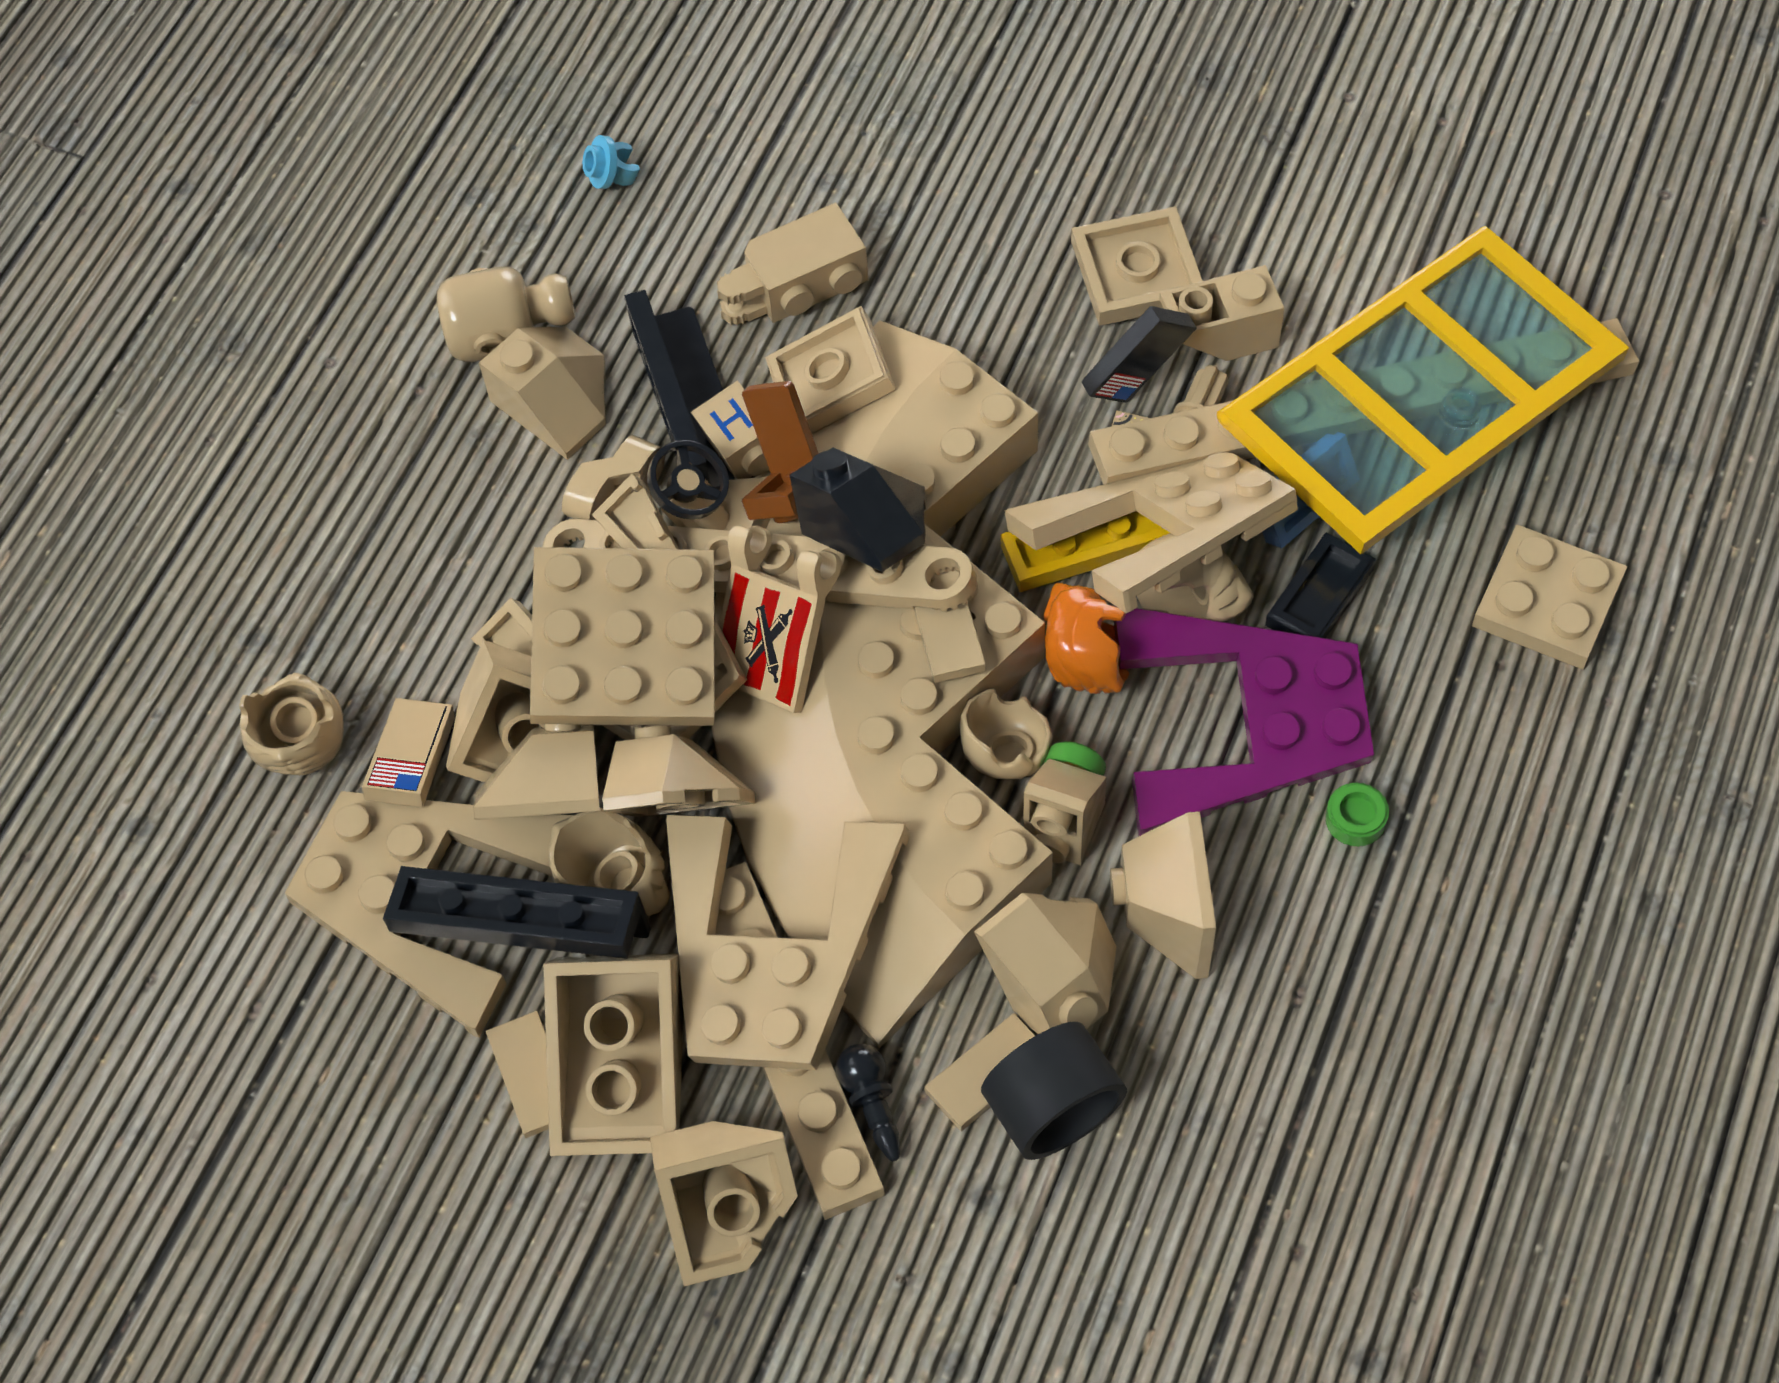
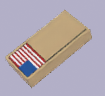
(408, 752)

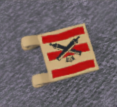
(773, 621)

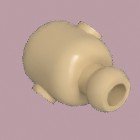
(491, 303)

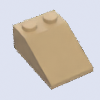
(616, 1051)

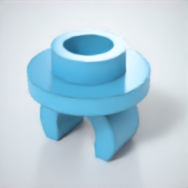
(606, 163)

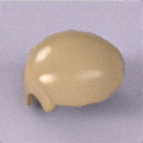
(1004, 736)

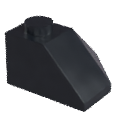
(859, 508)

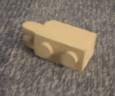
(794, 268)

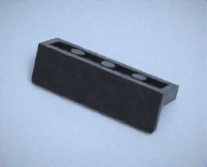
(677, 370)
(516, 912)

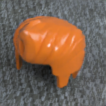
(1078, 642)

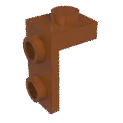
(785, 445)

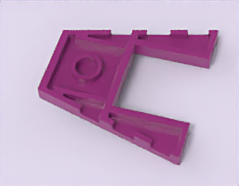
(1298, 706)

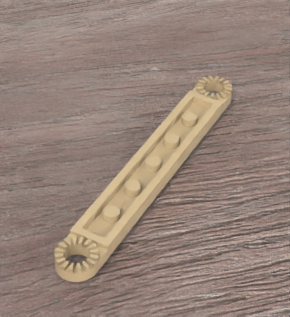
(900, 586)

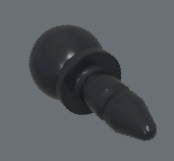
(862, 1073)

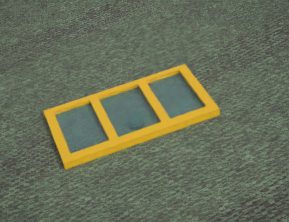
(1422, 387)

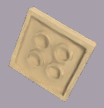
(622, 636)

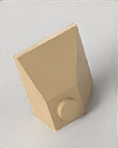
(543, 775)
(1169, 892)

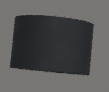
(1053, 1090)

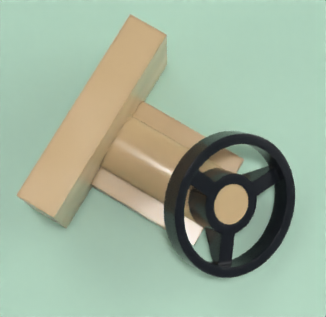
(692, 500)

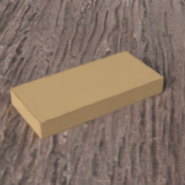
(950, 637)
(523, 1065)
(959, 1085)

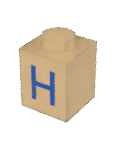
(731, 432)

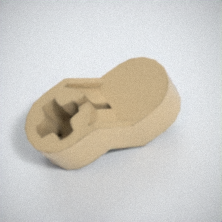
(600, 478)

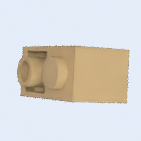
(1231, 312)
(1064, 808)

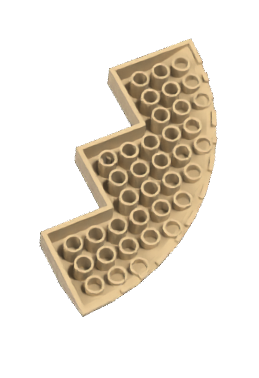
(879, 720)

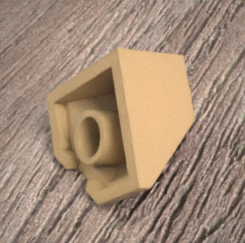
(549, 385)
(491, 712)
(668, 776)
(1051, 959)
(721, 1194)

